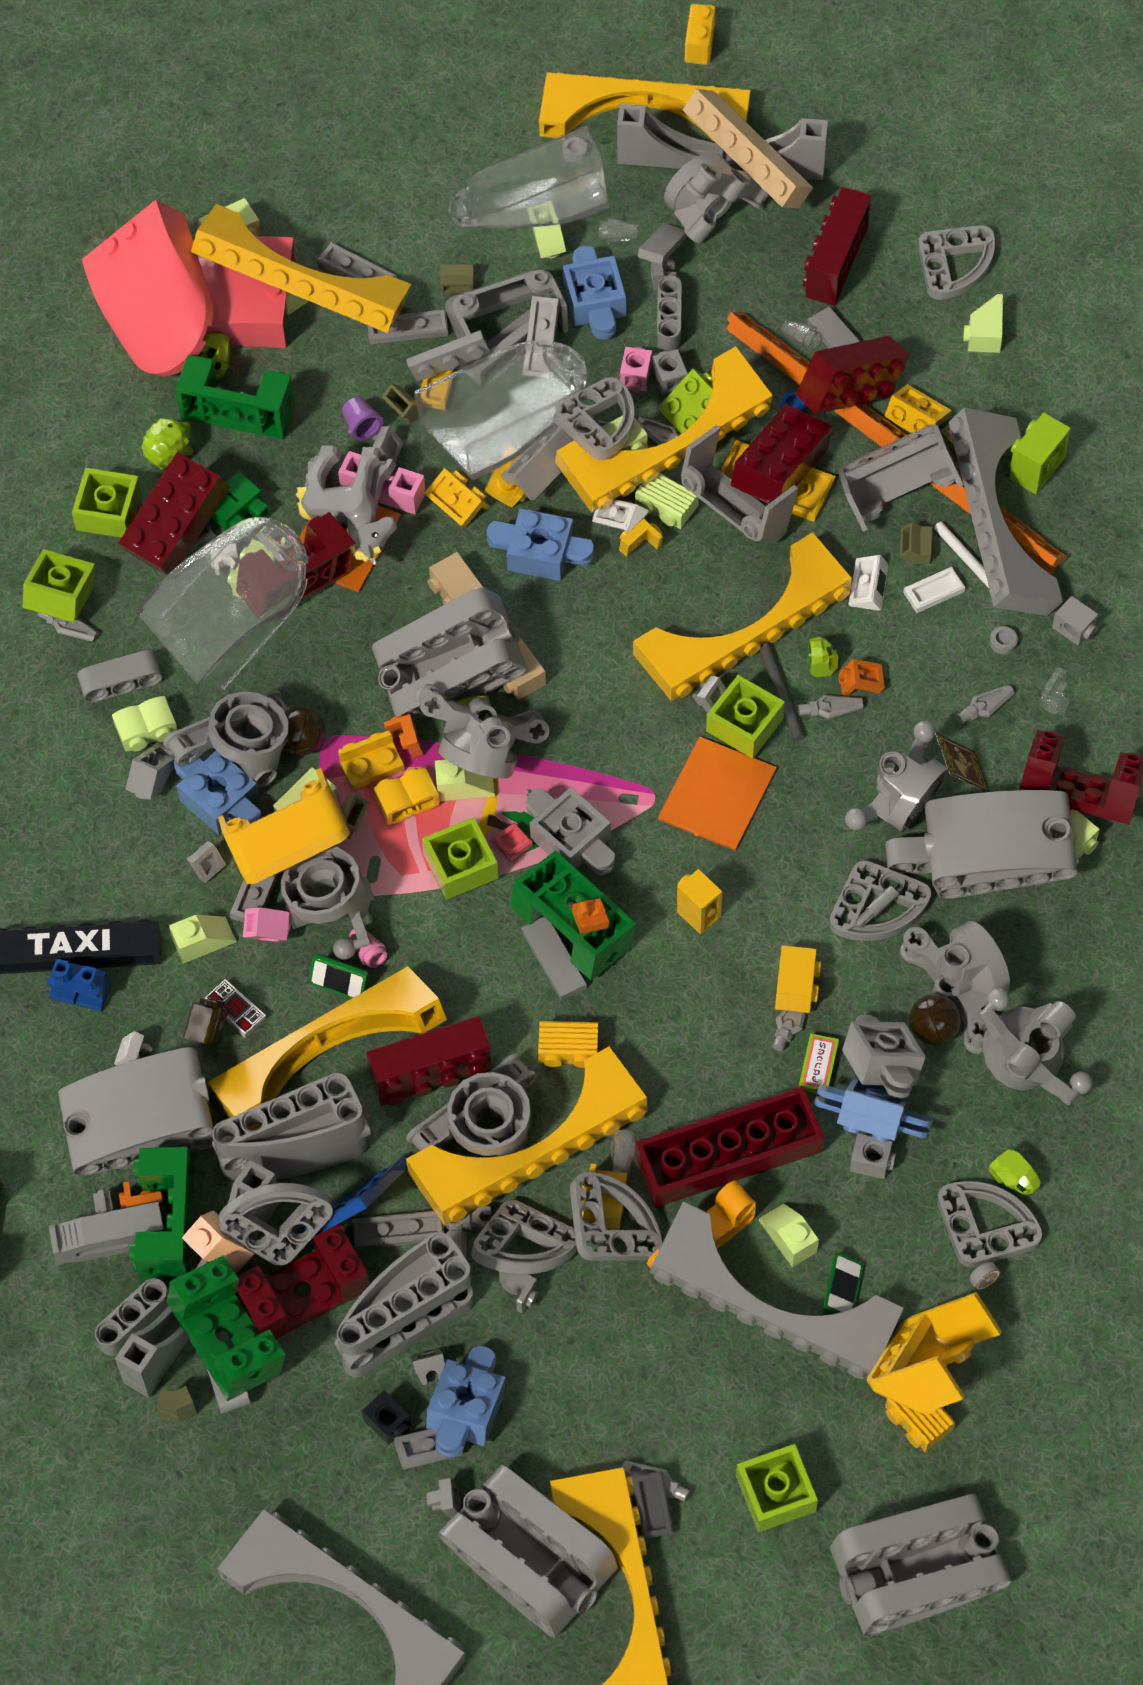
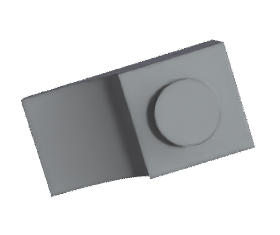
(150, 772)

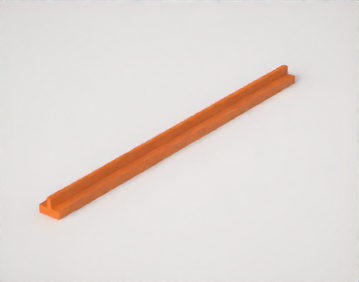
(881, 431)

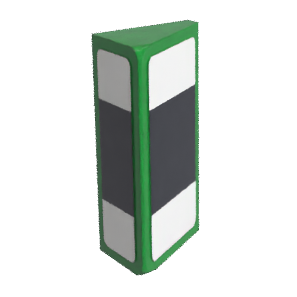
(338, 976)
(842, 1285)

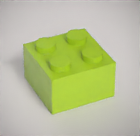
(1038, 452)
(106, 502)
(58, 585)
(745, 716)
(460, 858)
(776, 1488)

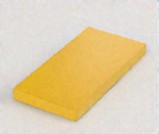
(811, 490)

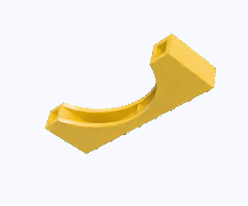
(575, 98)
(230, 243)
(735, 399)
(685, 662)
(391, 1005)
(463, 1183)
(604, 1508)

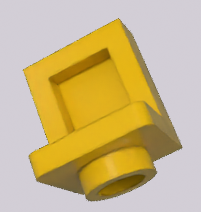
(642, 531)

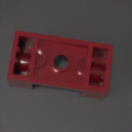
(328, 553)
(1086, 793)
(330, 1272)

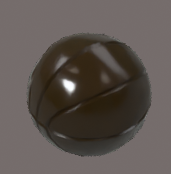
(305, 731)
(935, 1019)

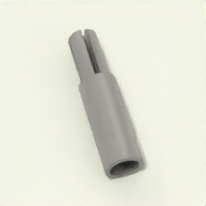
(876, 906)

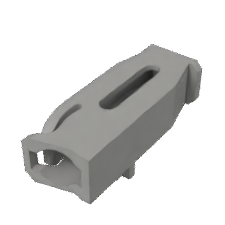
(105, 1232)

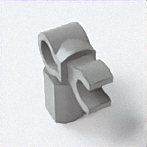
(472, 1219)

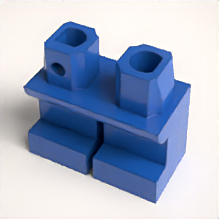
(79, 985)

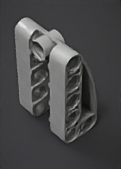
(457, 648)
(998, 841)
(135, 1107)
(301, 1142)
(403, 1295)
(529, 1551)
(918, 1564)

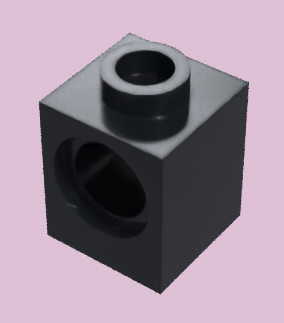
(383, 1406)

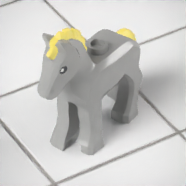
(353, 504)

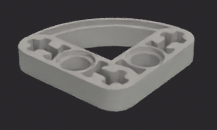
(944, 248)
(582, 414)
(864, 888)
(597, 1232)
(972, 1237)
(275, 1238)
(498, 1260)

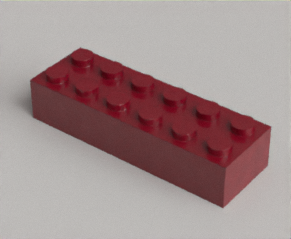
(729, 1147)

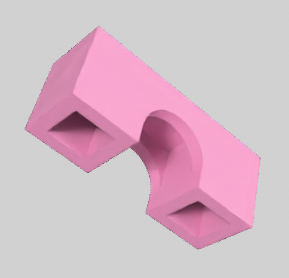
(400, 491)

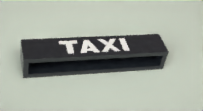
(85, 945)

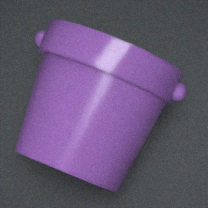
(361, 419)

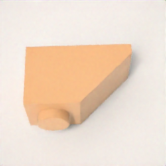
(210, 1242)

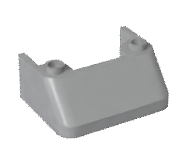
(502, 295)
(897, 470)
(740, 509)

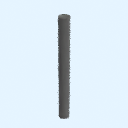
(781, 691)

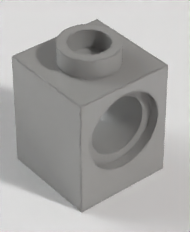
(668, 379)
(1075, 621)
(867, 1145)

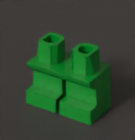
(240, 503)

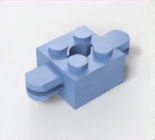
(594, 291)
(540, 556)
(206, 796)
(872, 1111)
(465, 1402)

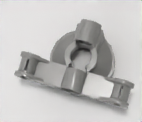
(705, 192)
(238, 715)
(484, 742)
(966, 966)
(494, 1092)

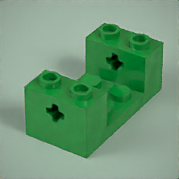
(206, 403)
(549, 889)
(164, 1253)
(207, 1303)

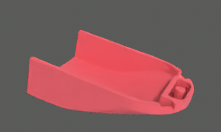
(152, 289)
(246, 307)

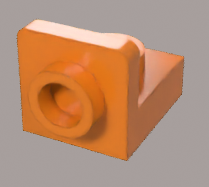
(861, 676)
(404, 728)
(128, 1200)

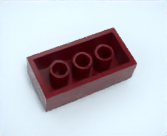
(837, 245)
(852, 374)
(781, 454)
(174, 514)
(429, 1061)

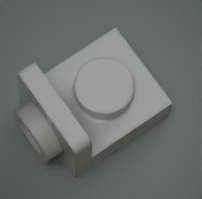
(522, 1284)

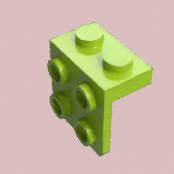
(687, 400)

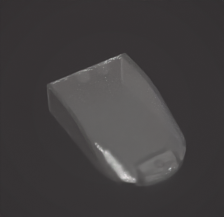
(535, 188)
(499, 403)
(228, 599)

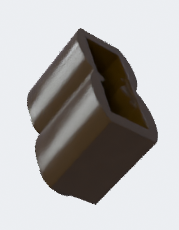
(206, 1021)

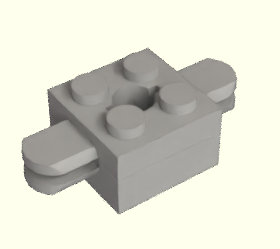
(579, 822)
(884, 1054)

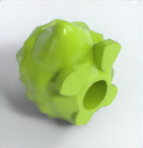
(165, 440)

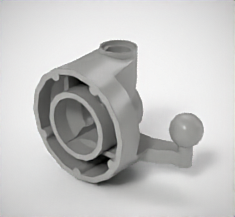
(903, 788)
(348, 893)
(1019, 1064)

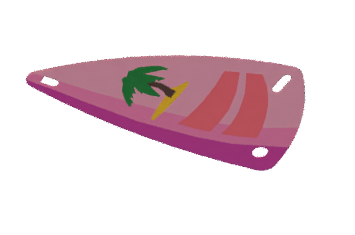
(400, 844)

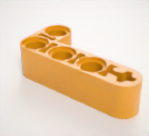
(729, 1215)

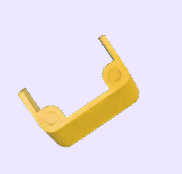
(287, 834)
(916, 1358)

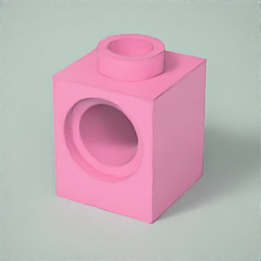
(634, 377)
(266, 924)

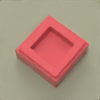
(512, 842)

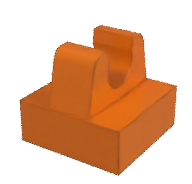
(590, 915)

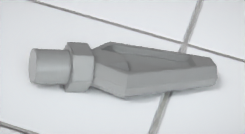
(656, 431)
(79, 629)
(985, 704)
(831, 706)
(788, 1024)
(672, 1487)

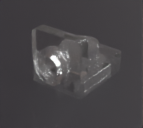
(1052, 695)

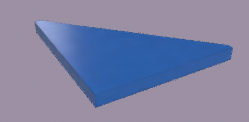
(363, 1196)

